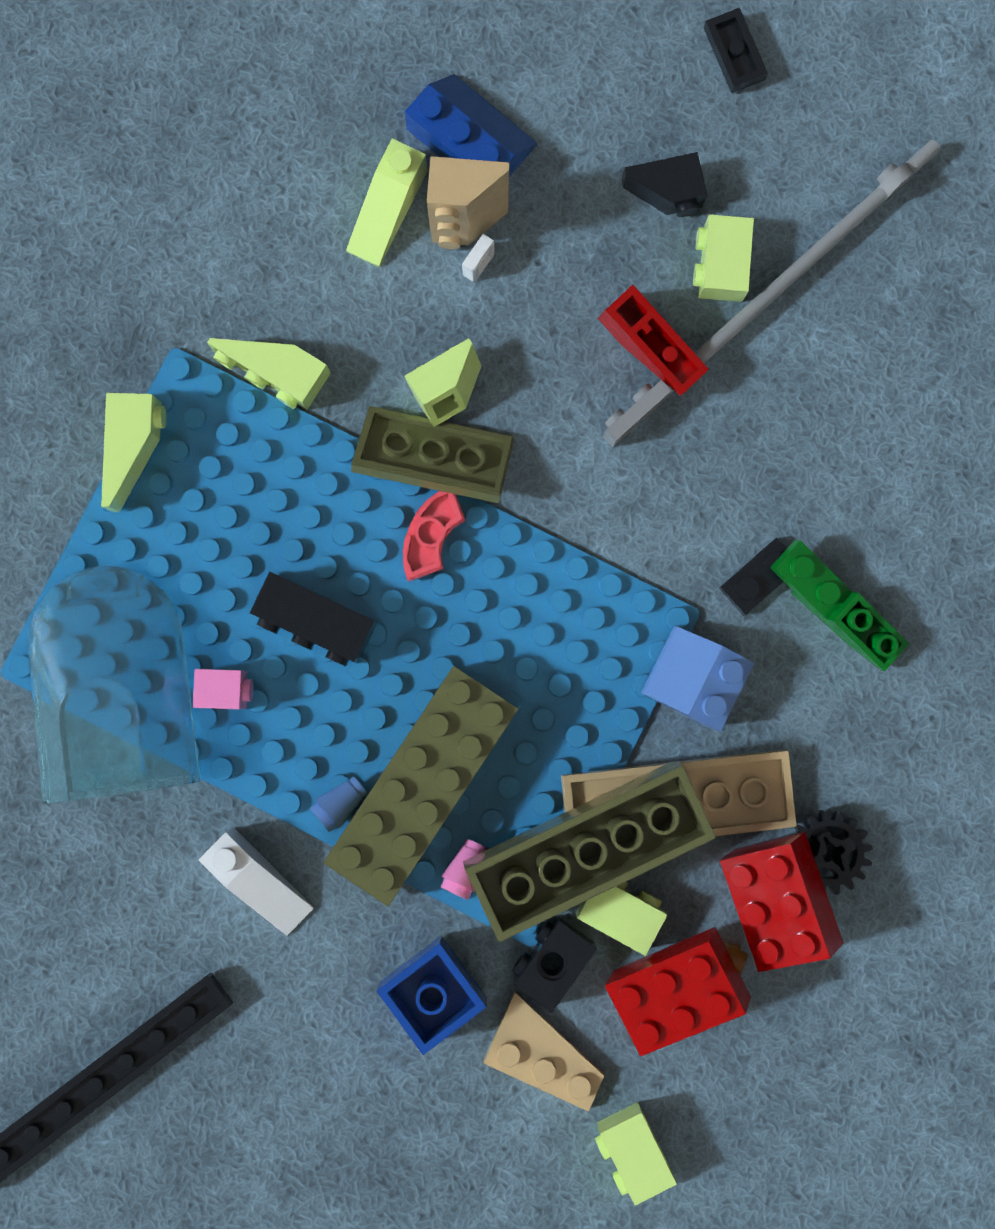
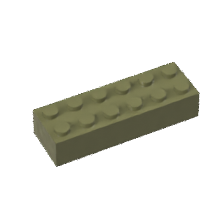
(420, 786)
(588, 850)

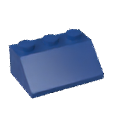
(465, 126)

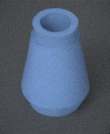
(338, 804)

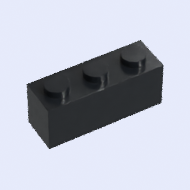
(312, 619)

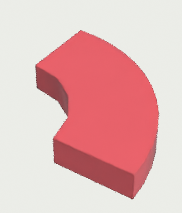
(427, 534)

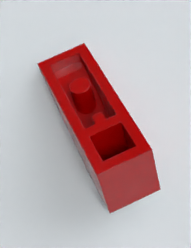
(652, 340)

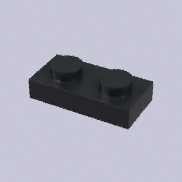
(735, 50)
(754, 579)

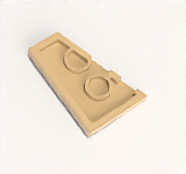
(541, 1056)

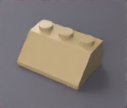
(465, 199)

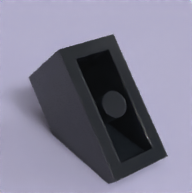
(668, 184)

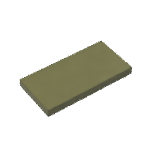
(435, 458)

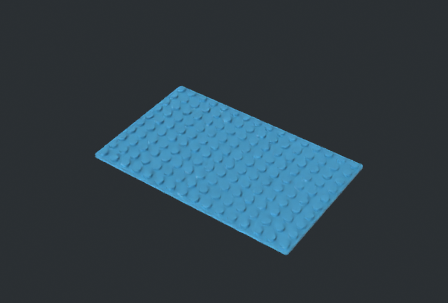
(272, 489)

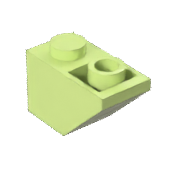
(445, 382)

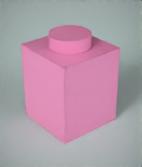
(222, 689)

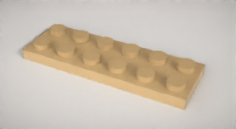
(735, 790)

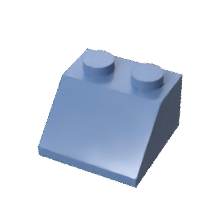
(697, 678)

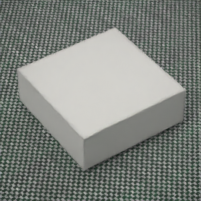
(478, 258)

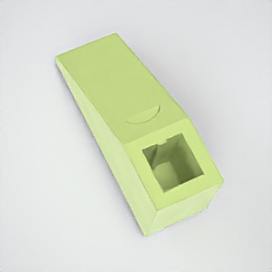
(283, 367)

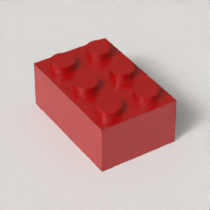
(782, 902)
(678, 992)

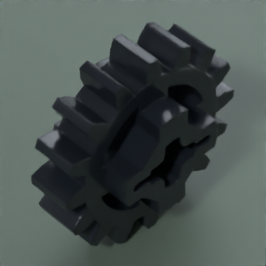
(844, 844)

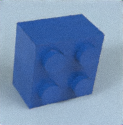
(432, 995)

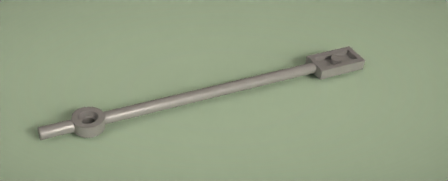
(890, 181)

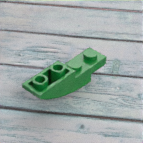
(838, 606)

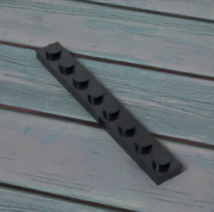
(111, 1073)

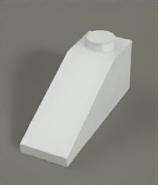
(255, 881)

